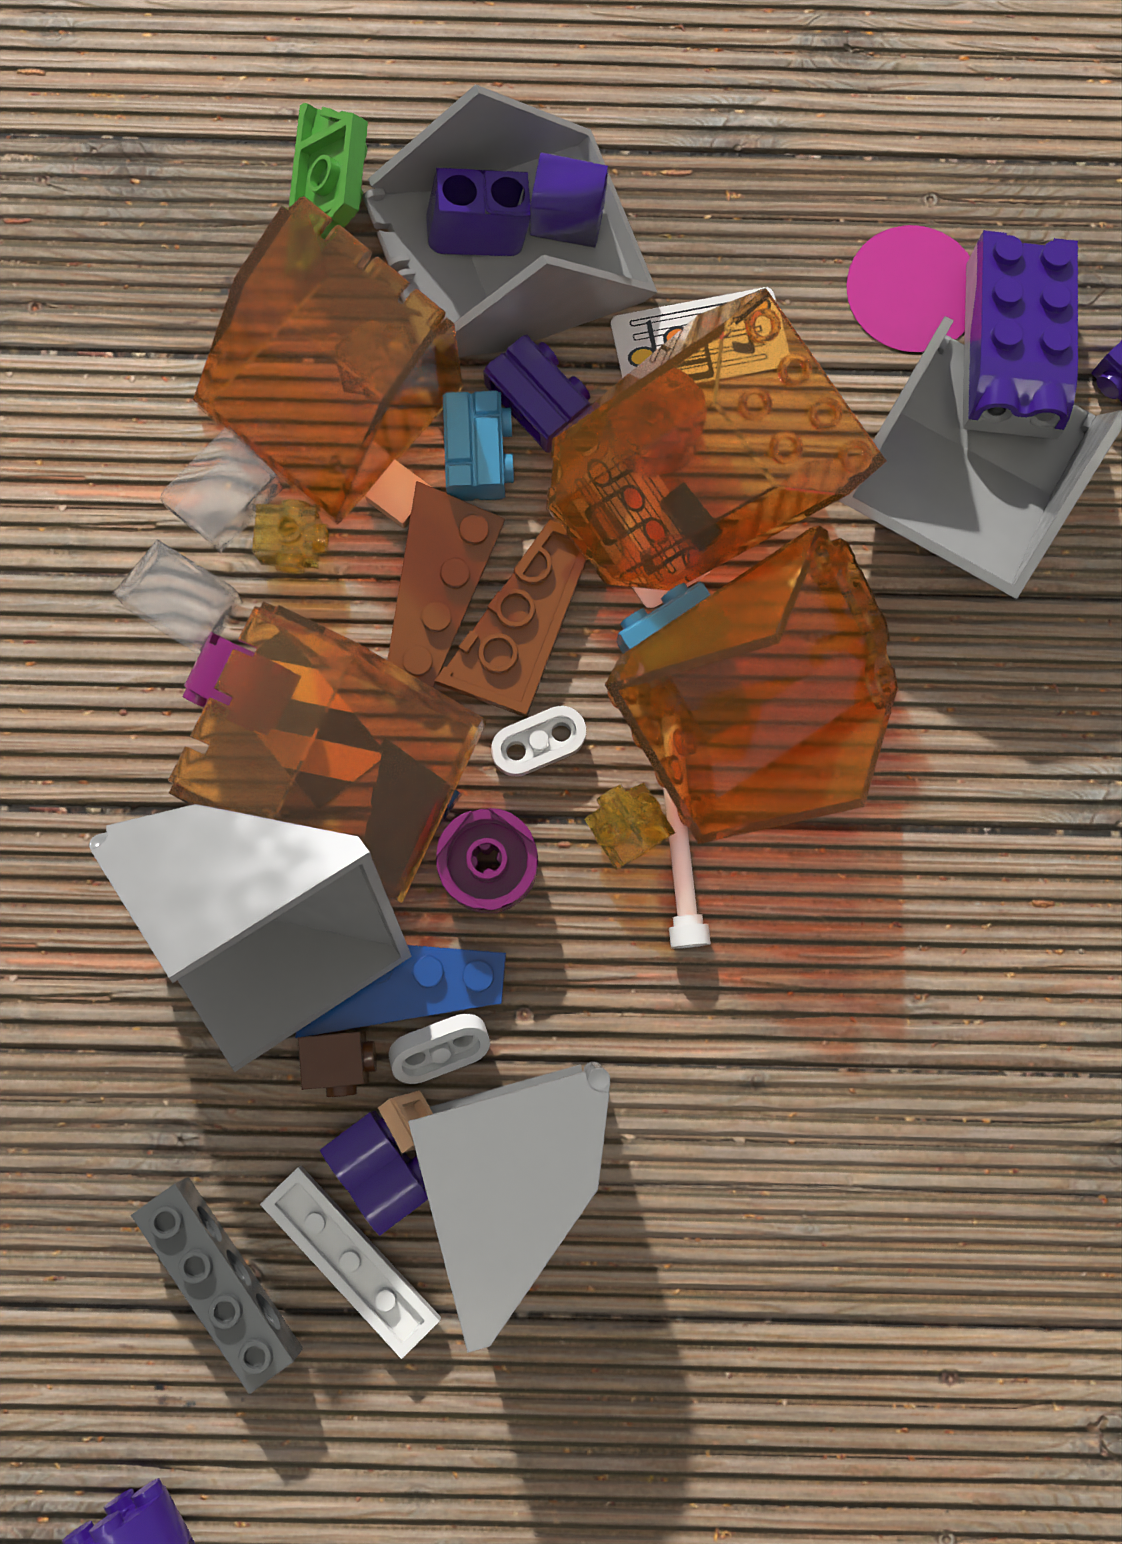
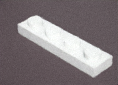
(351, 1261)

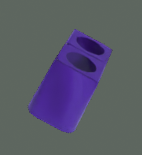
(568, 200)
(458, 214)

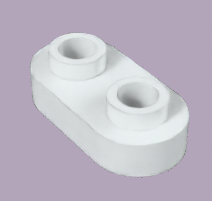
(537, 739)
(439, 1048)

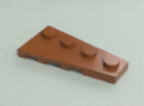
(439, 575)
(515, 637)

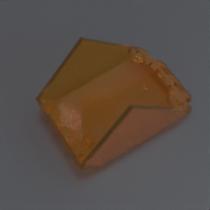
(706, 450)
(765, 693)

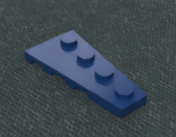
(421, 986)

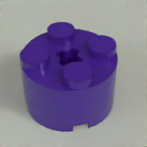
(136, 1519)

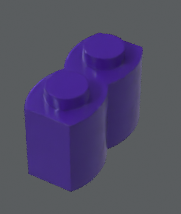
(376, 1172)

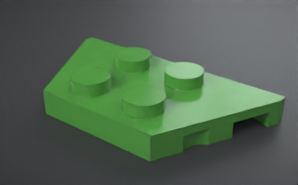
(329, 162)

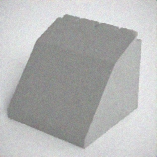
(504, 297)
(972, 493)
(253, 917)
(508, 1185)

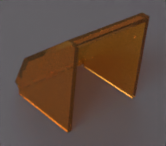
(326, 360)
(329, 742)

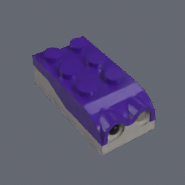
(1020, 336)

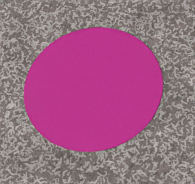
(907, 284)

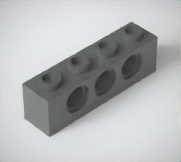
(218, 1284)

